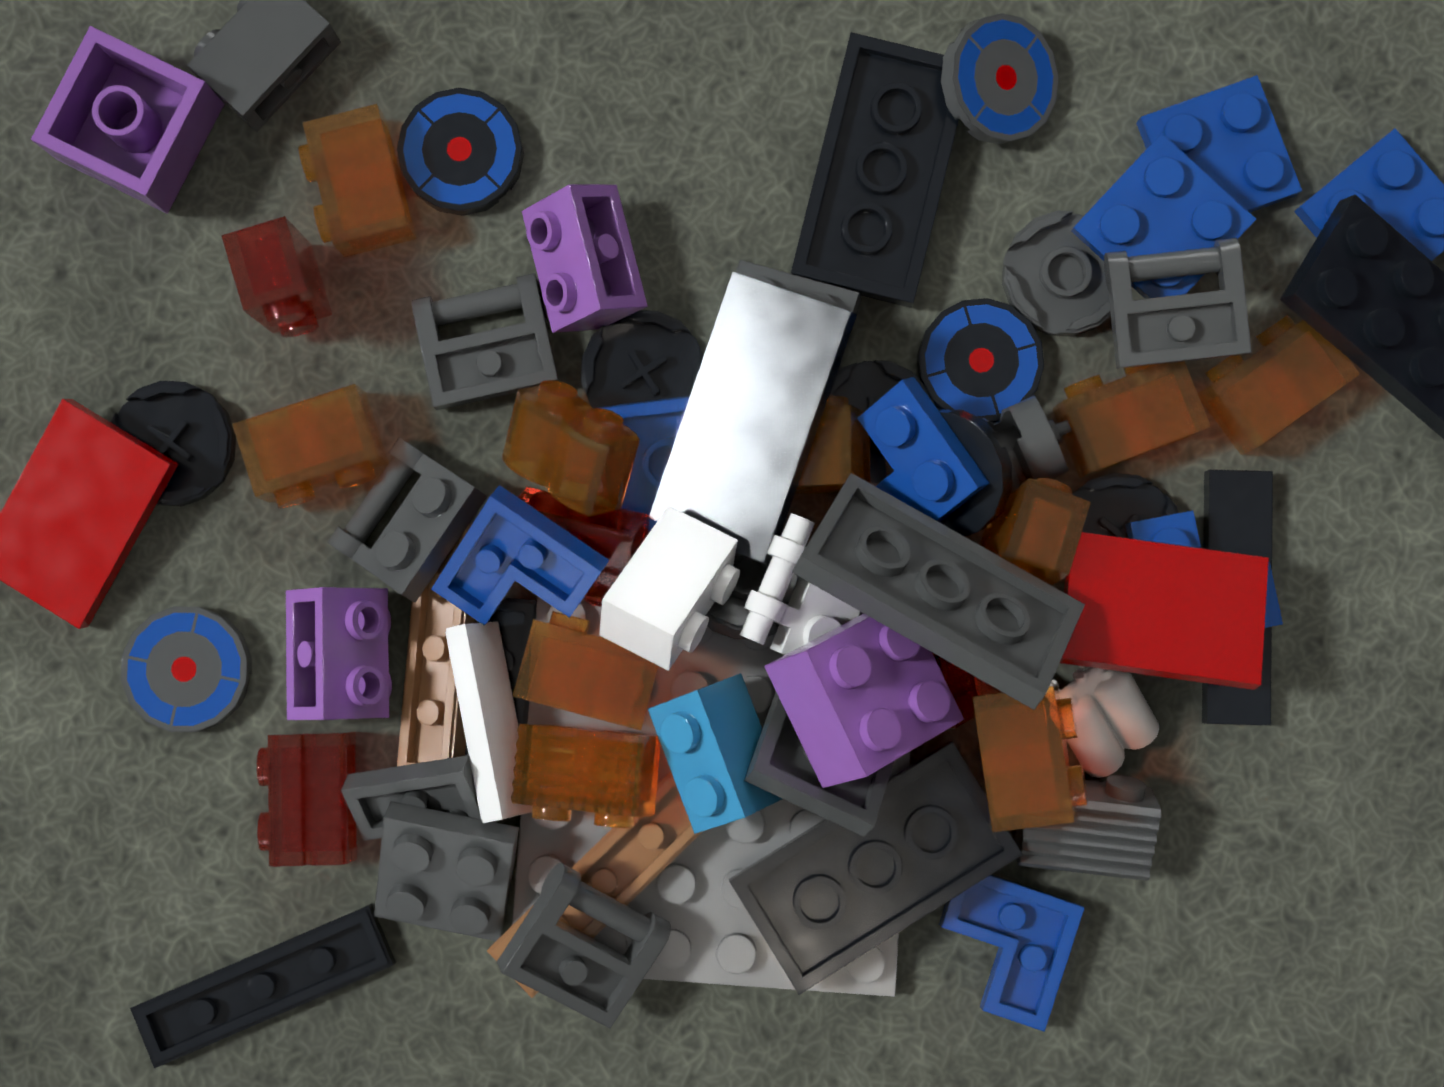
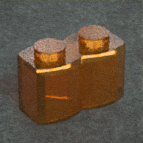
(570, 447)

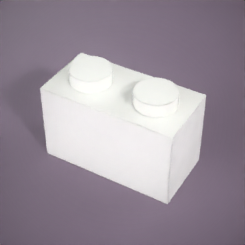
(669, 588)

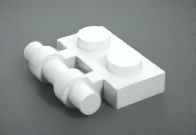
(810, 609)

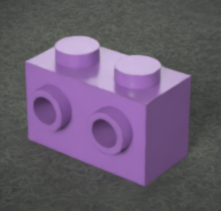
(584, 257)
(337, 653)

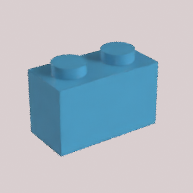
(709, 750)

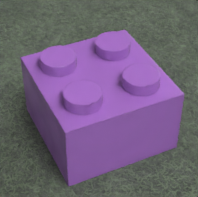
(128, 119)
(862, 698)

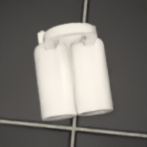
(1108, 718)

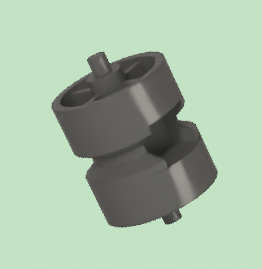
(1031, 441)

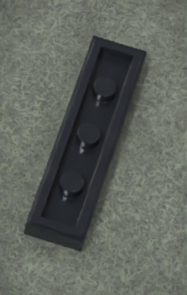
(1241, 522)
(262, 985)

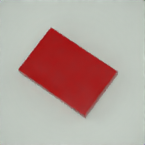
(78, 512)
(1168, 611)

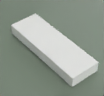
(486, 715)

